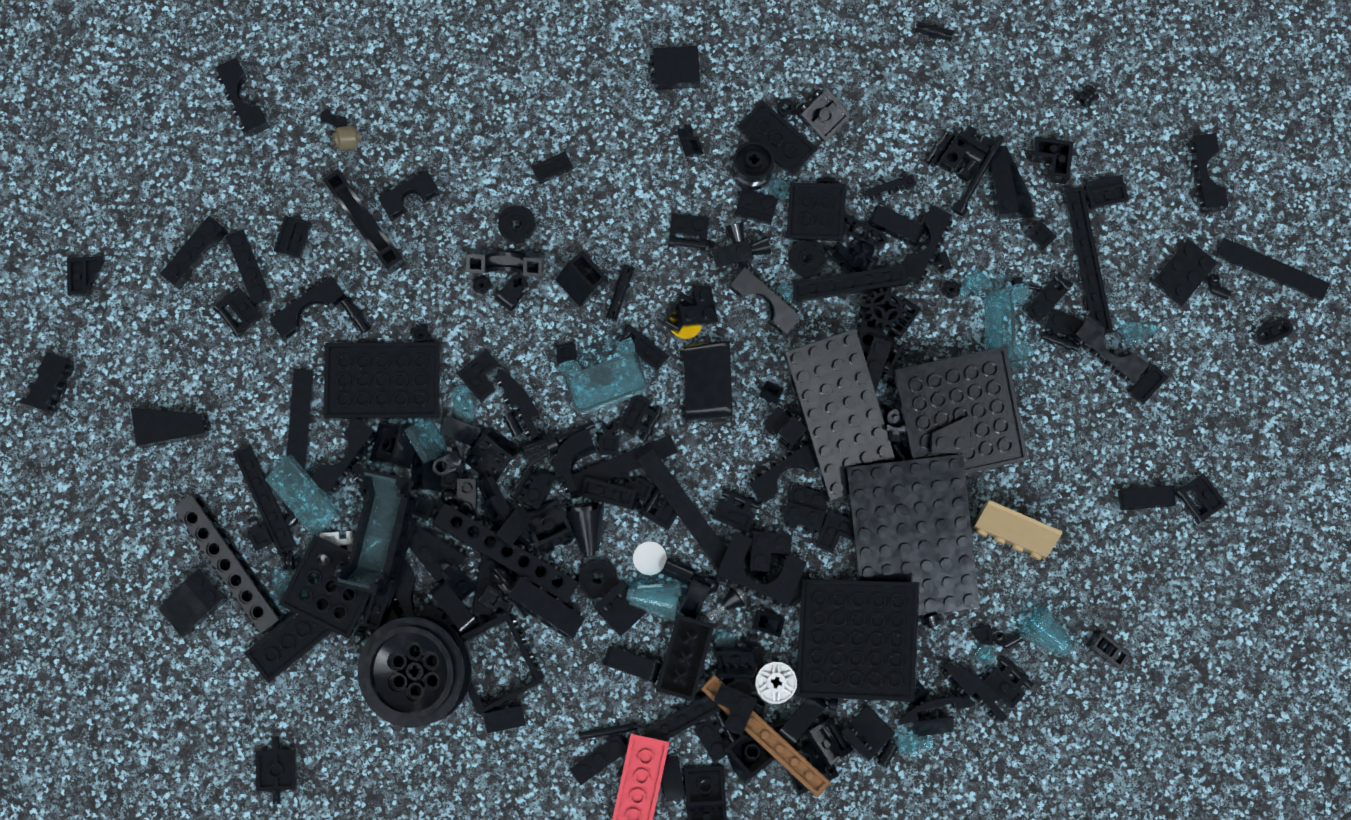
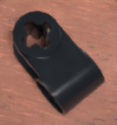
(511, 294)

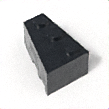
(49, 384)

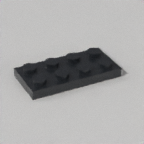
(789, 146)

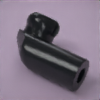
(1215, 288)
(1006, 641)

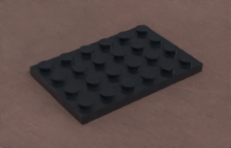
(382, 380)

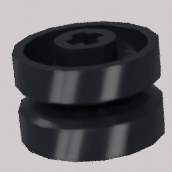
(753, 165)

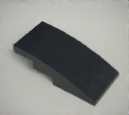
(705, 793)

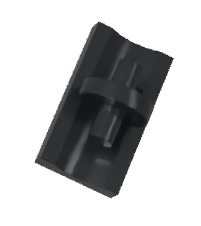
(894, 425)

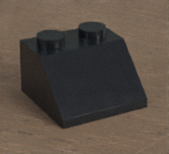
(392, 447)

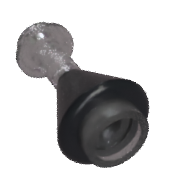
(732, 600)

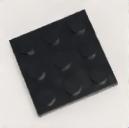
(816, 211)

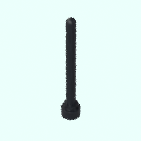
(961, 206)

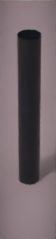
(608, 731)

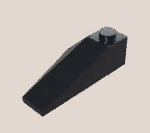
(1008, 188)
(749, 757)

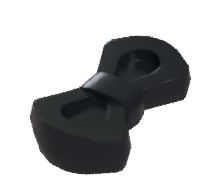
(327, 118)

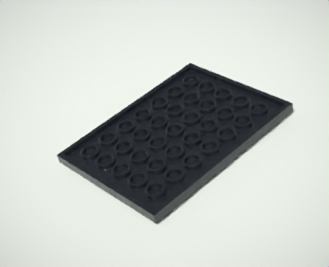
(916, 528)

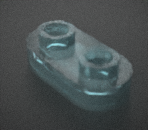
(463, 403)

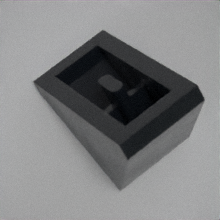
(767, 623)

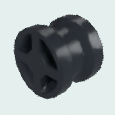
(1087, 96)

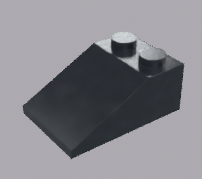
(192, 602)

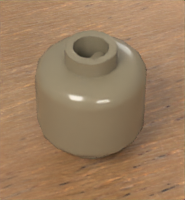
(346, 138)

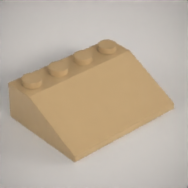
(1016, 530)

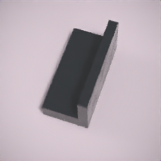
(423, 475)

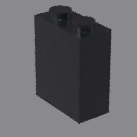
(675, 68)

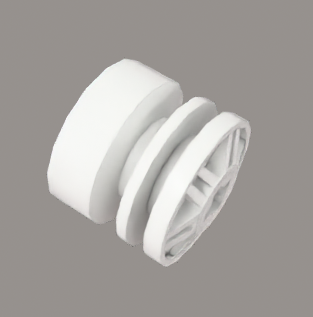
(765, 688)

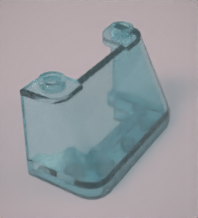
(1000, 324)
(606, 381)

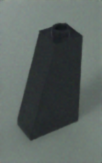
(167, 427)

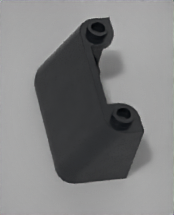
(707, 382)

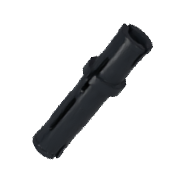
(620, 292)

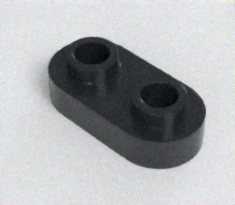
(1272, 332)

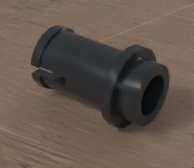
(513, 425)
(887, 755)

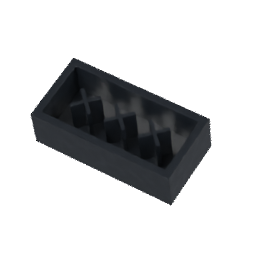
(685, 658)

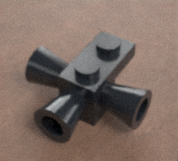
(740, 250)

